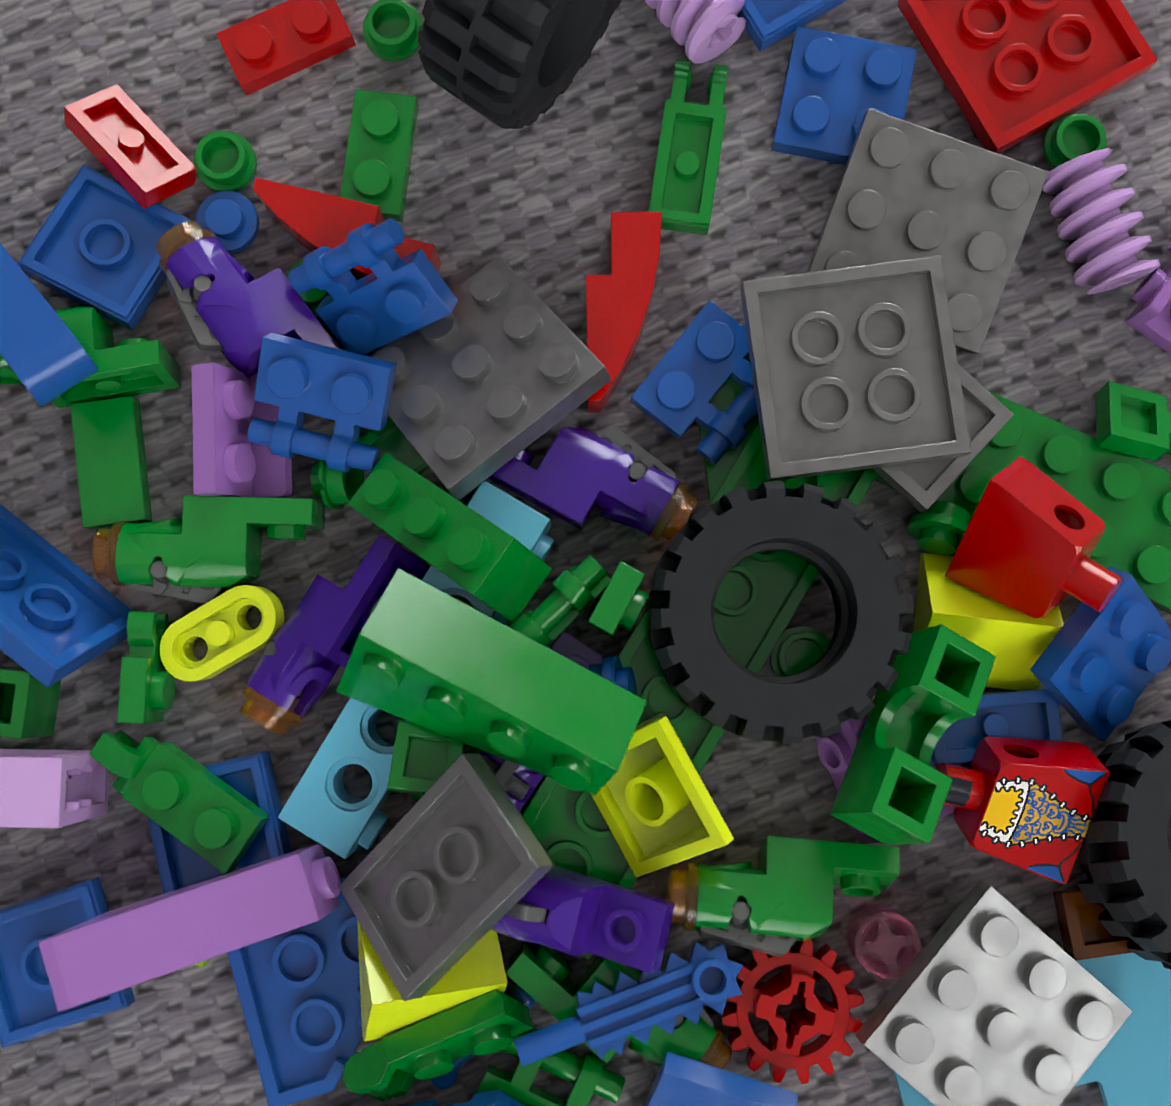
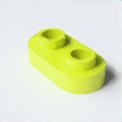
(225, 631)

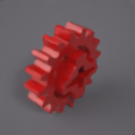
(787, 1035)

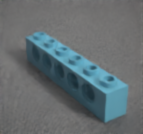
(319, 801)

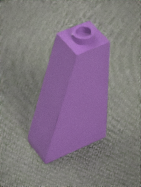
(189, 925)

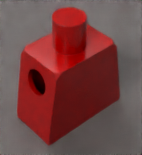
(1032, 545)

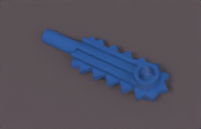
(635, 1006)

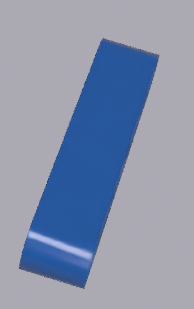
(36, 338)

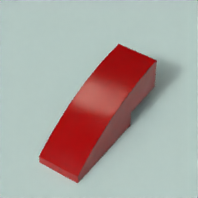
(326, 219)
(621, 301)

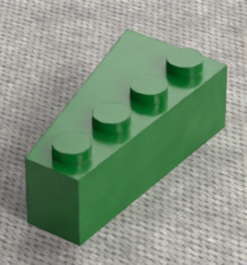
(489, 686)

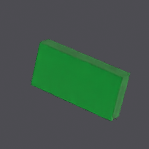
(111, 462)

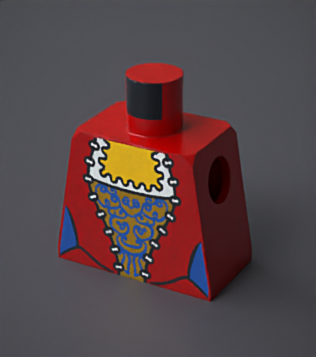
(1027, 801)

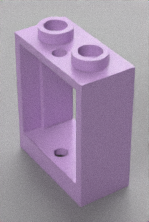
(51, 787)

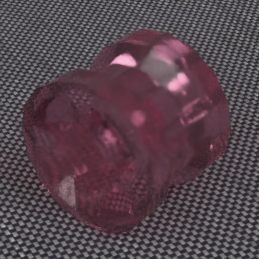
(888, 953)

